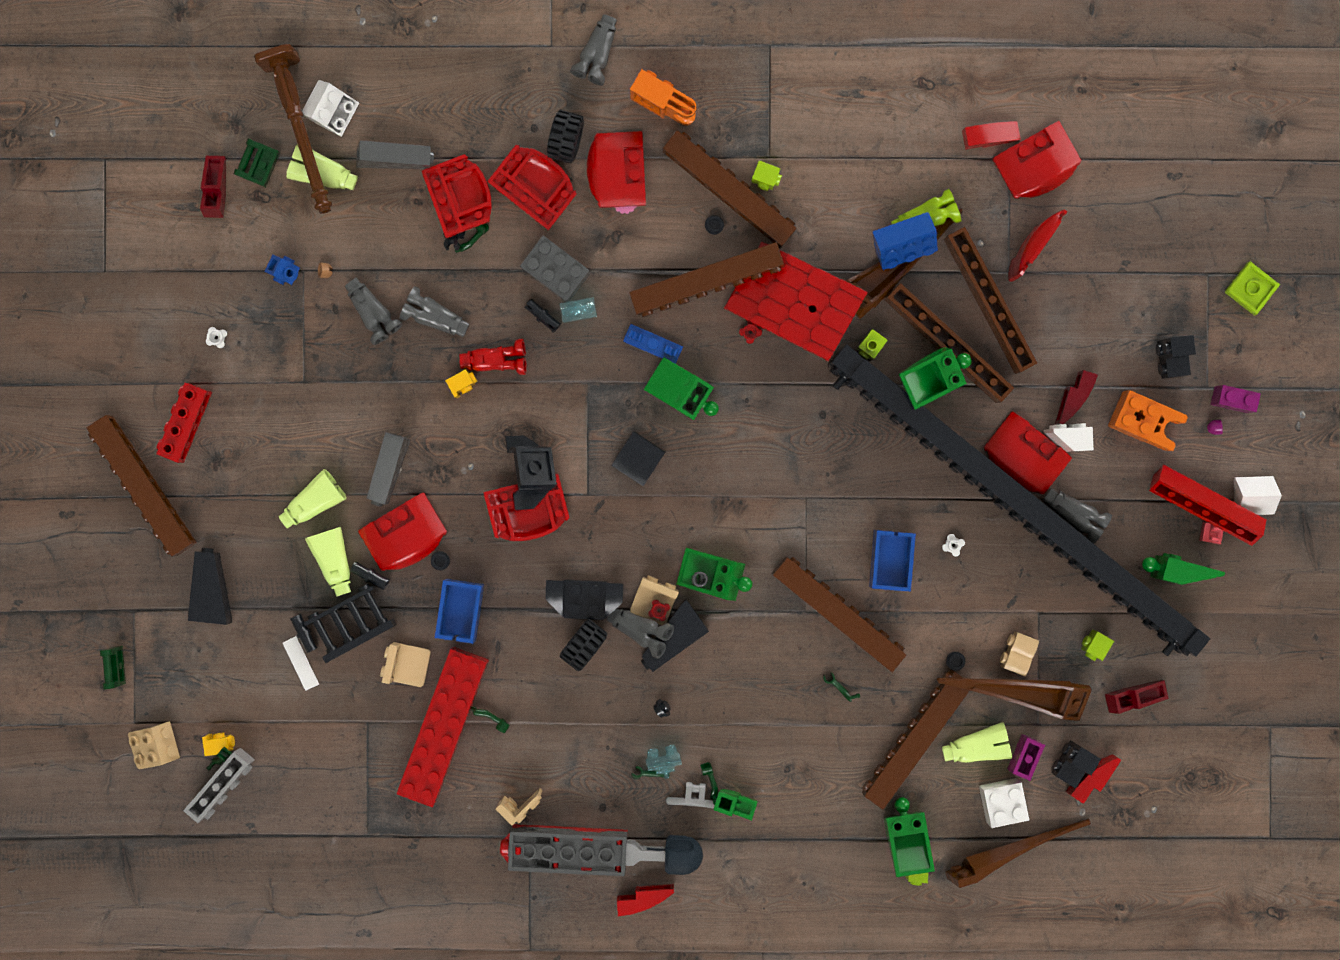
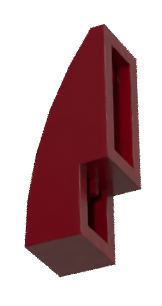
(213, 187)
(1075, 396)
(1136, 697)

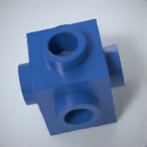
(282, 269)

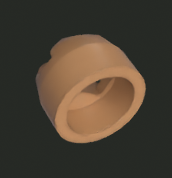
(323, 270)

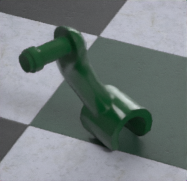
(482, 229)
(833, 681)
(502, 726)
(223, 755)
(707, 770)
(646, 773)

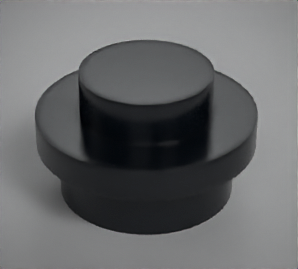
(714, 225)
(440, 560)
(955, 661)
(662, 708)

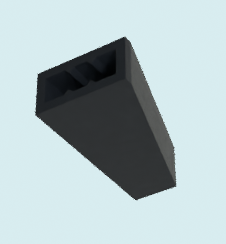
(208, 590)
(687, 630)

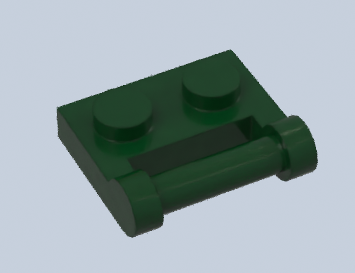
(262, 164)
(113, 667)

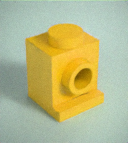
(461, 382)
(214, 744)

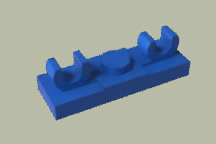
(652, 343)

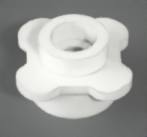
(212, 332)
(948, 545)

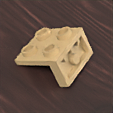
(508, 807)

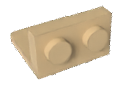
(652, 590)
(405, 664)
(153, 746)

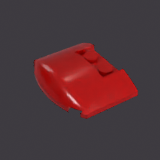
(1038, 162)
(617, 169)
(534, 184)
(459, 195)
(1034, 245)
(1026, 454)
(525, 524)
(404, 534)

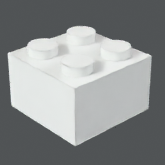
(1004, 802)

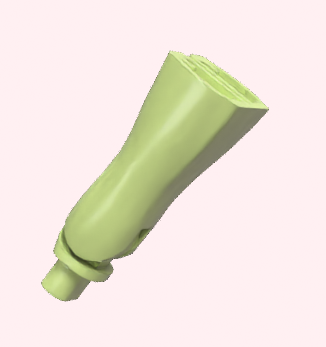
(331, 172)
(313, 499)
(331, 557)
(980, 746)

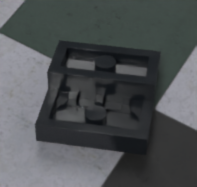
(638, 458)

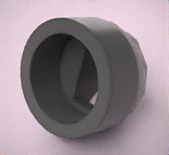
(702, 579)

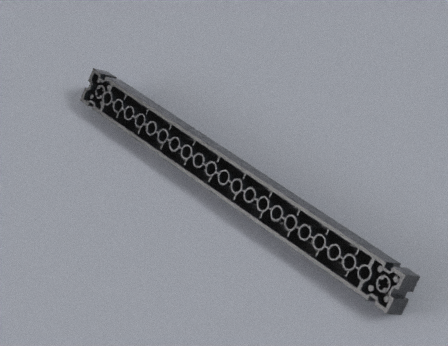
(1019, 503)

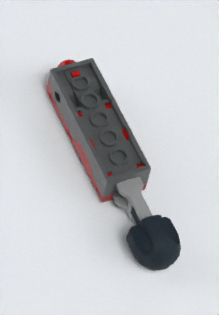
(592, 851)

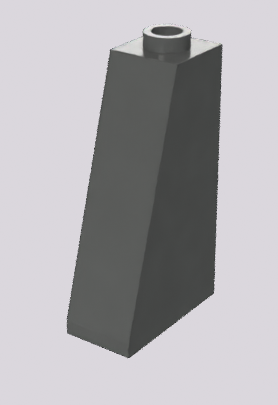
(393, 155)
(387, 468)

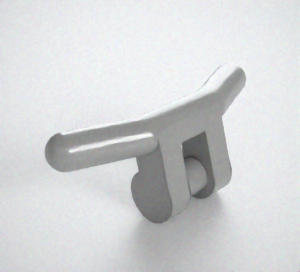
(692, 801)

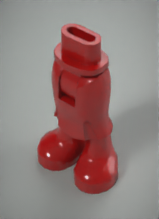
(494, 358)

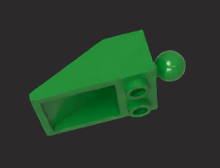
(932, 378)
(678, 387)
(1174, 570)
(722, 574)
(909, 844)

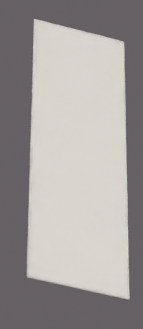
(300, 663)

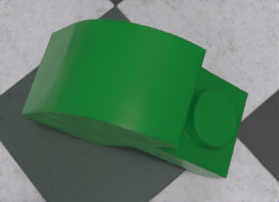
(732, 802)

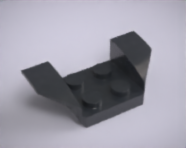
(533, 471)
(584, 598)

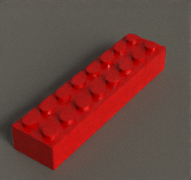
(442, 726)

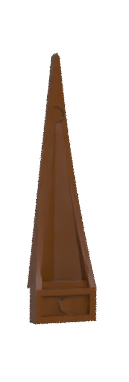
(881, 282)
(1054, 698)
(984, 863)

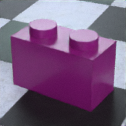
(1235, 399)
(1026, 757)

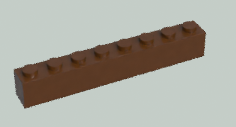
(729, 189)
(706, 279)
(990, 300)
(942, 336)
(141, 485)
(840, 615)
(914, 742)

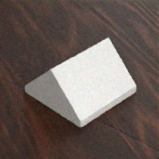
(1257, 494)

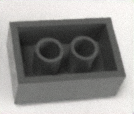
(555, 269)

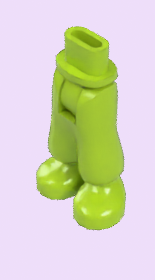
(934, 206)

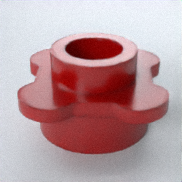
(750, 337)
(659, 615)

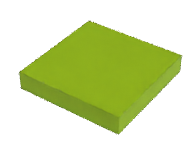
(1252, 288)

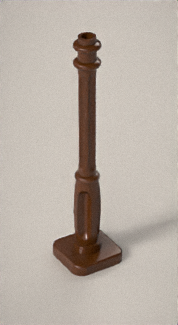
(278, 61)

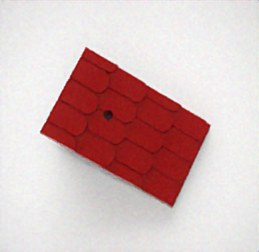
(783, 302)

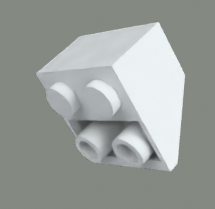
(330, 107)
(1074, 438)

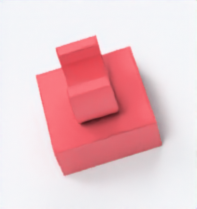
(1211, 533)

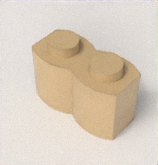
(1019, 653)

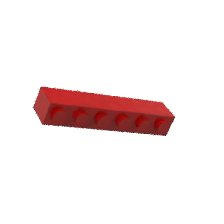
(1208, 505)

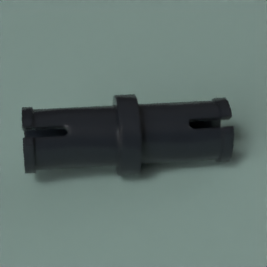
(542, 315)
(369, 575)
(303, 633)

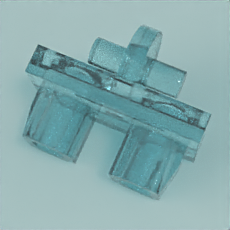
(578, 310)
(664, 763)

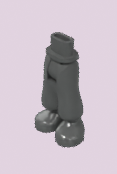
(596, 51)
(372, 312)
(432, 314)
(1078, 514)
(641, 629)

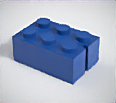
(905, 241)
(892, 560)
(459, 610)

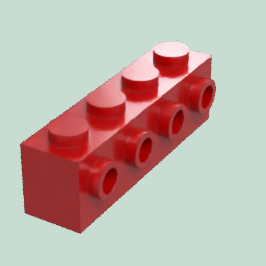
(183, 422)

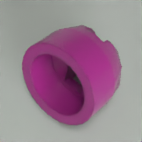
(1215, 427)

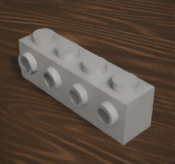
(216, 788)

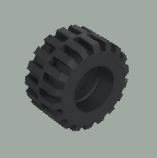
(565, 136)
(583, 645)

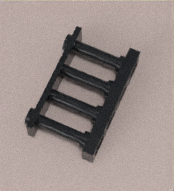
(349, 641)

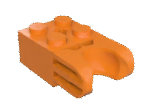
(662, 98)
(1150, 421)

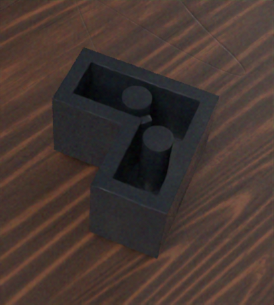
(1174, 356)
(1074, 763)

